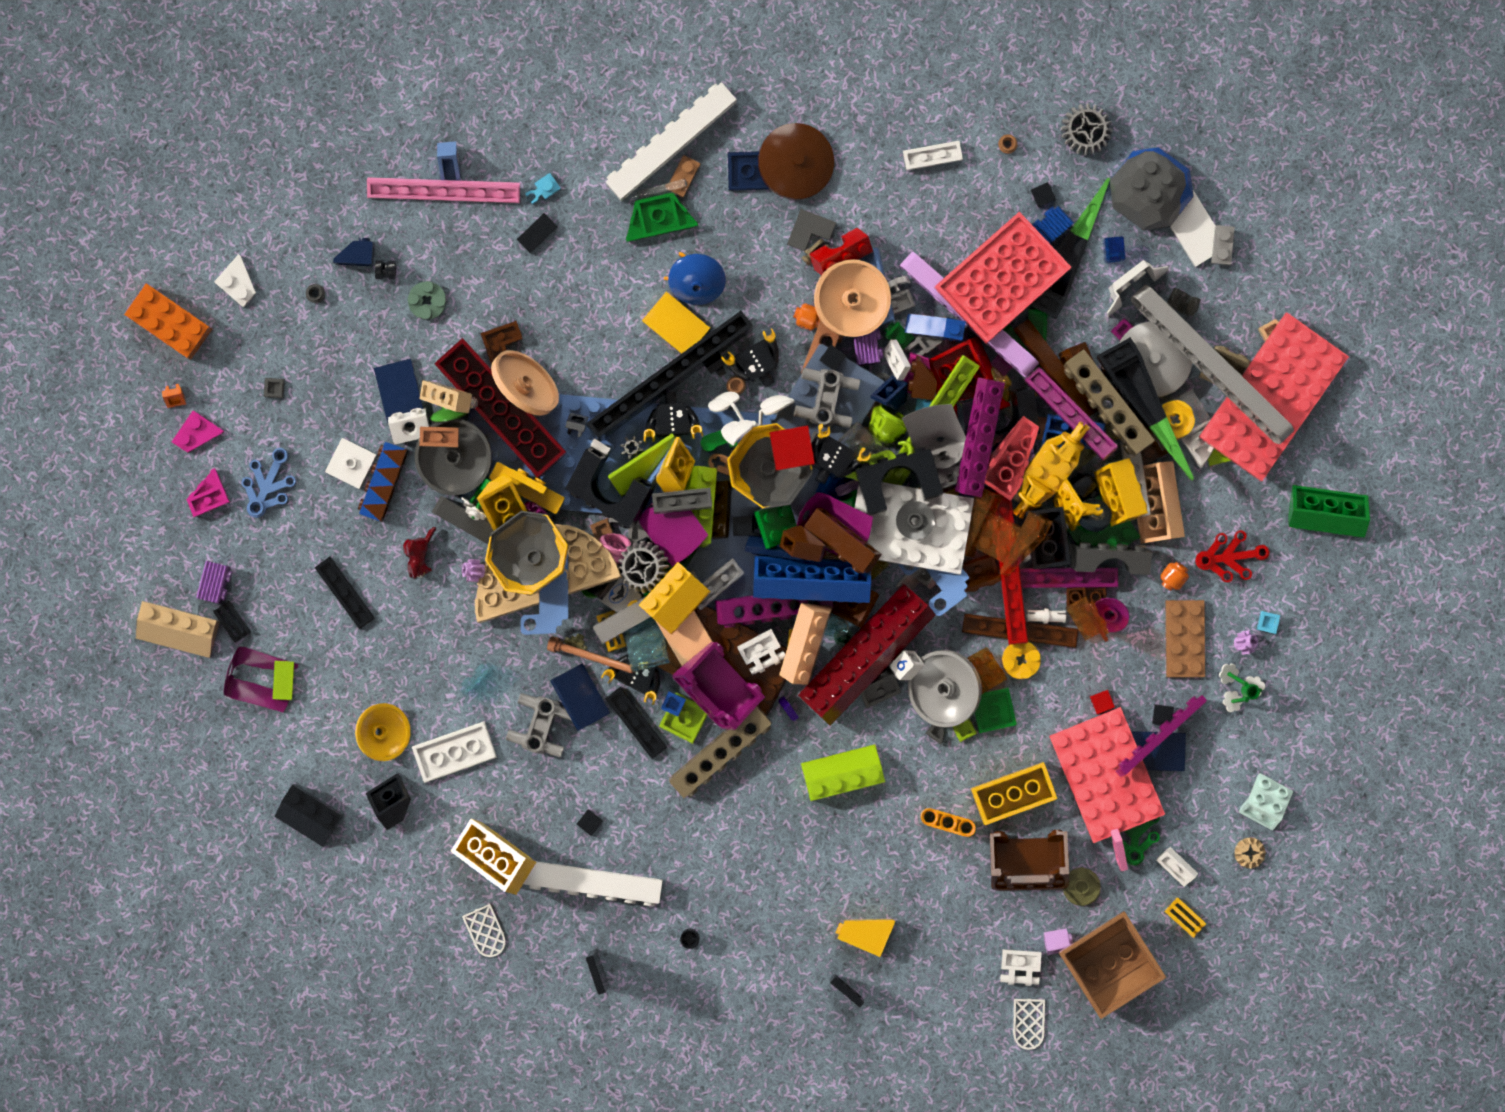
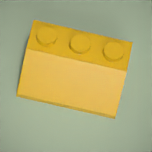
(1121, 491)
(500, 501)
(674, 598)

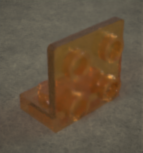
(1088, 619)
(988, 669)

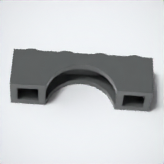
(1088, 557)

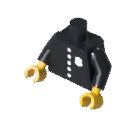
(756, 361)
(672, 419)
(833, 457)
(645, 680)

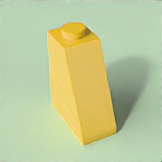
(866, 933)

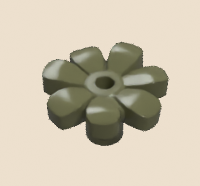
(576, 642)

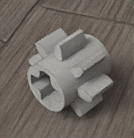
(628, 443)

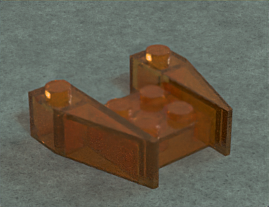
(1000, 536)

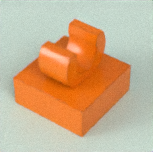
(173, 397)

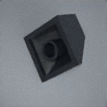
(390, 801)

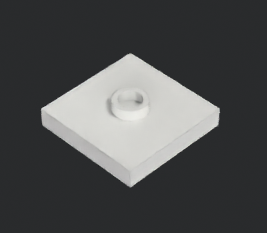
(350, 463)

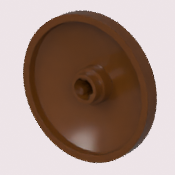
(796, 161)

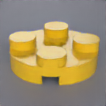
(1185, 415)
(1011, 665)

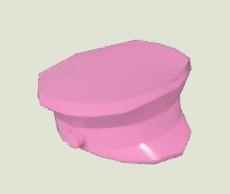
(615, 545)

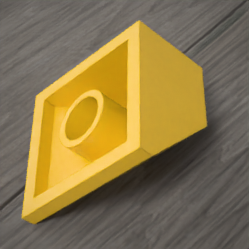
(675, 468)

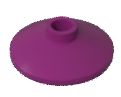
(1117, 620)

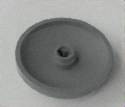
(455, 468)

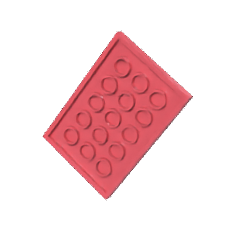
(1002, 277)
(1089, 760)

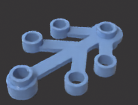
(266, 485)

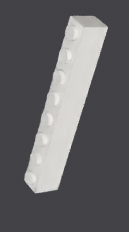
(671, 141)
(595, 883)

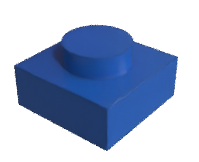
(673, 703)

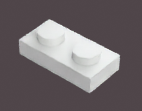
(897, 360)
(1177, 866)

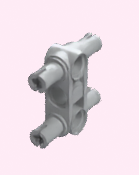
(826, 397)
(539, 725)

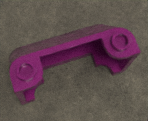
(718, 687)

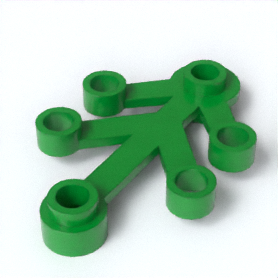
(1134, 833)

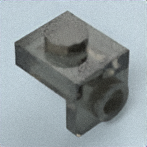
(1183, 302)

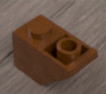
(923, 382)
(802, 544)

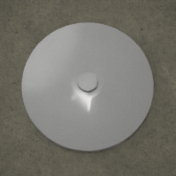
(1163, 360)
(945, 689)

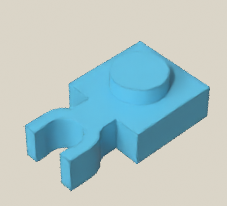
(545, 187)

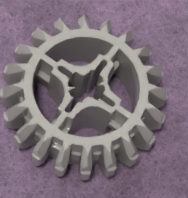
(1088, 138)
(645, 574)

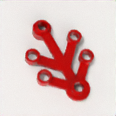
(1228, 557)

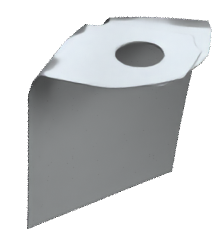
(933, 422)

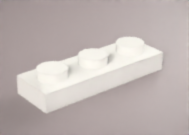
(932, 155)

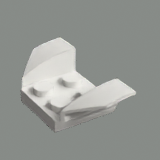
(1135, 274)

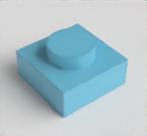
(1268, 622)

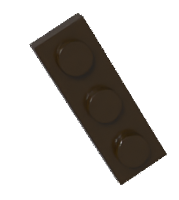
(721, 512)

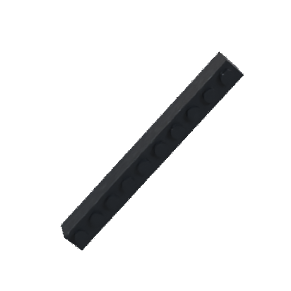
(669, 376)

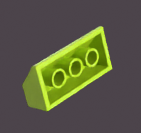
(640, 466)
(701, 478)
(842, 772)

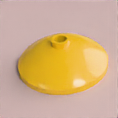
(393, 732)

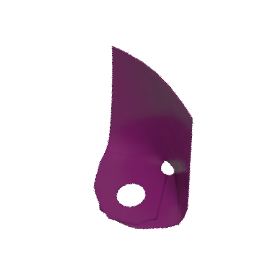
(853, 518)
(673, 532)
(248, 691)

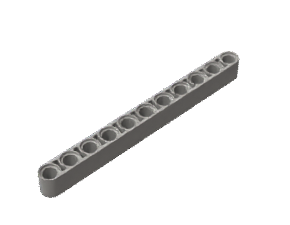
(1212, 364)

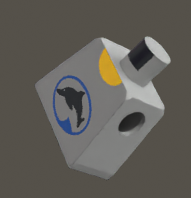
(620, 596)

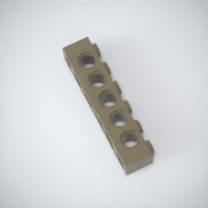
(1107, 392)
(688, 788)

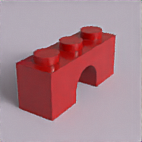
(855, 246)

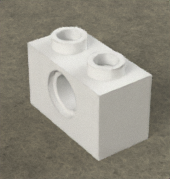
(400, 432)

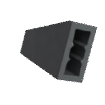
(457, 516)

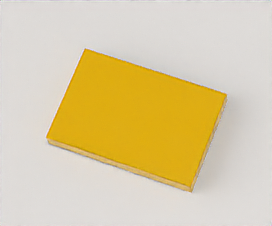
(675, 323)

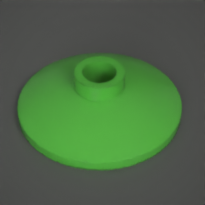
(446, 415)

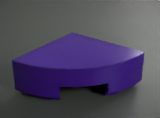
(788, 709)

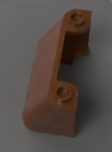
(1029, 862)

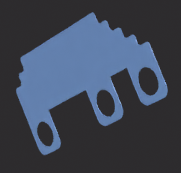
(950, 584)
(552, 606)

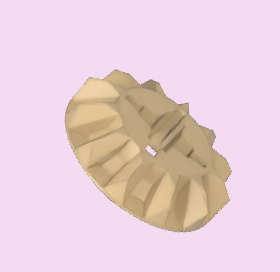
(1243, 846)

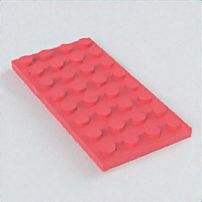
(1292, 376)

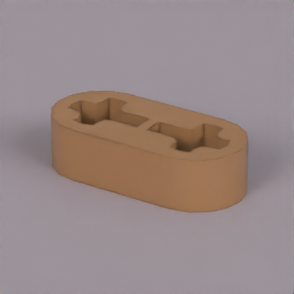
(721, 469)

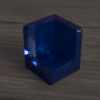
(1114, 249)

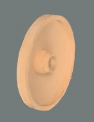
(852, 298)
(525, 382)

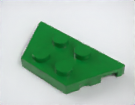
(658, 216)

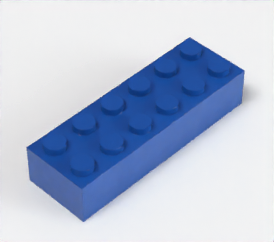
(809, 580)

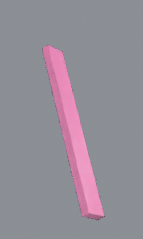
(443, 190)

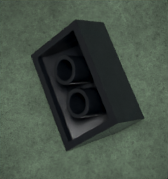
(1055, 547)
(308, 815)

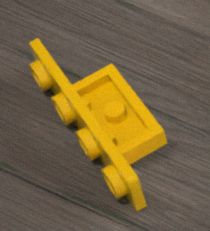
(530, 489)

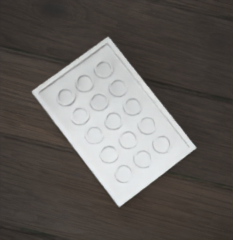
(941, 549)

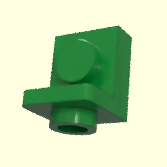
(896, 332)

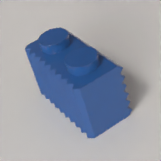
(1053, 224)

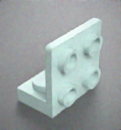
(1266, 802)

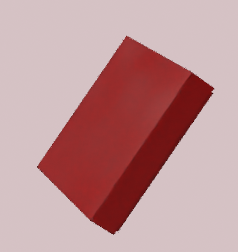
(791, 448)

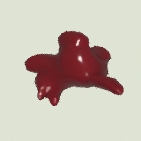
(416, 551)

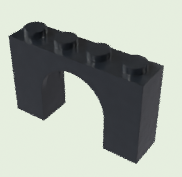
(1023, 404)
(919, 463)
(584, 485)

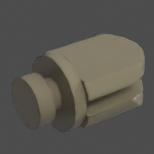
(817, 245)

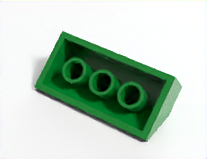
(1329, 511)

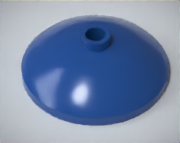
(700, 271)

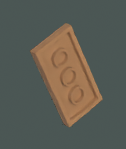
(1185, 638)

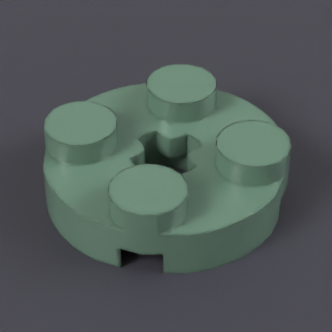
(427, 311)

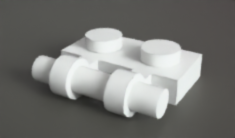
(759, 647)
(1020, 960)

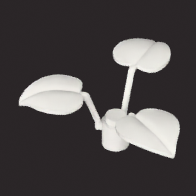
(735, 430)

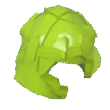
(886, 426)

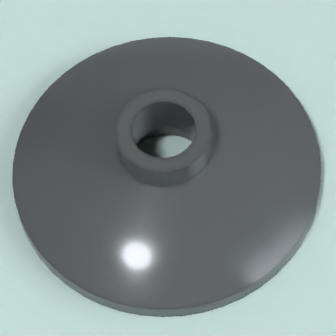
(915, 510)

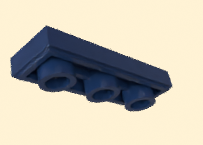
(756, 546)

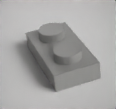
(1222, 245)

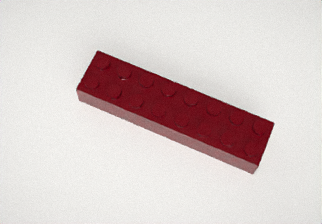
(516, 427)
(867, 654)

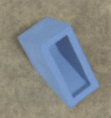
(448, 161)

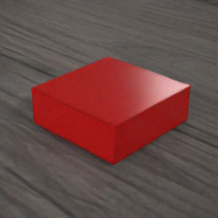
(1102, 701)

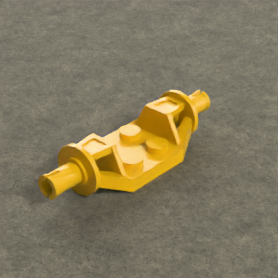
(1050, 468)

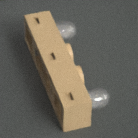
(447, 397)

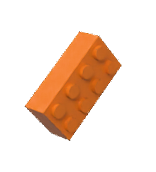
(168, 321)

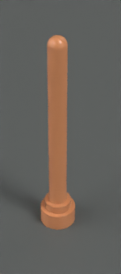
(556, 645)

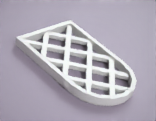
(477, 911)
(1042, 1015)

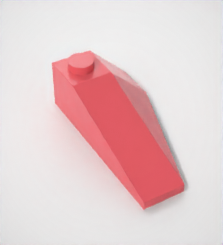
(1011, 458)

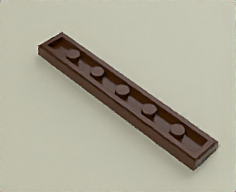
(1051, 364)
(1035, 632)

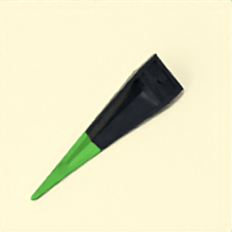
(1071, 250)
(1130, 376)

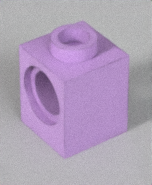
(1057, 940)

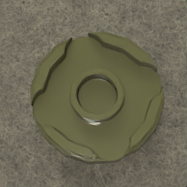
(1077, 883)

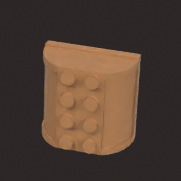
(1112, 964)

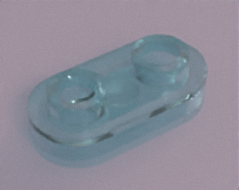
(833, 627)

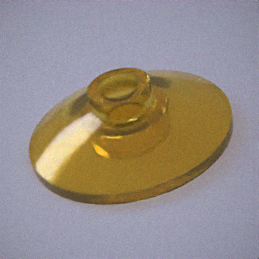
(997, 376)

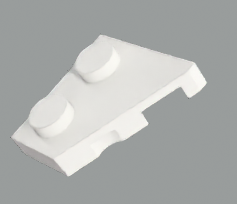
(236, 282)
(1198, 448)

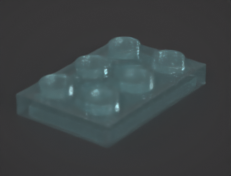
(646, 645)

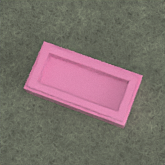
(1119, 850)

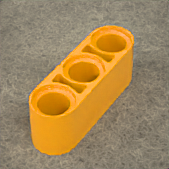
(956, 826)

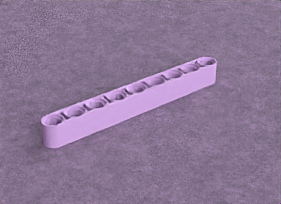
(1001, 343)

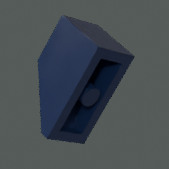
(357, 254)
(891, 393)

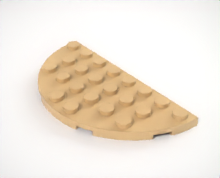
(588, 567)

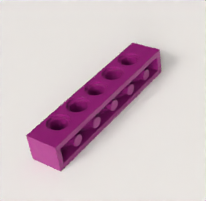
(979, 437)
(726, 607)

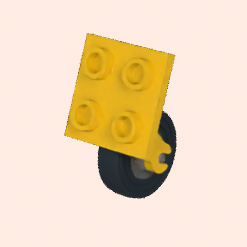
(1090, 514)

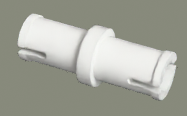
(1045, 616)

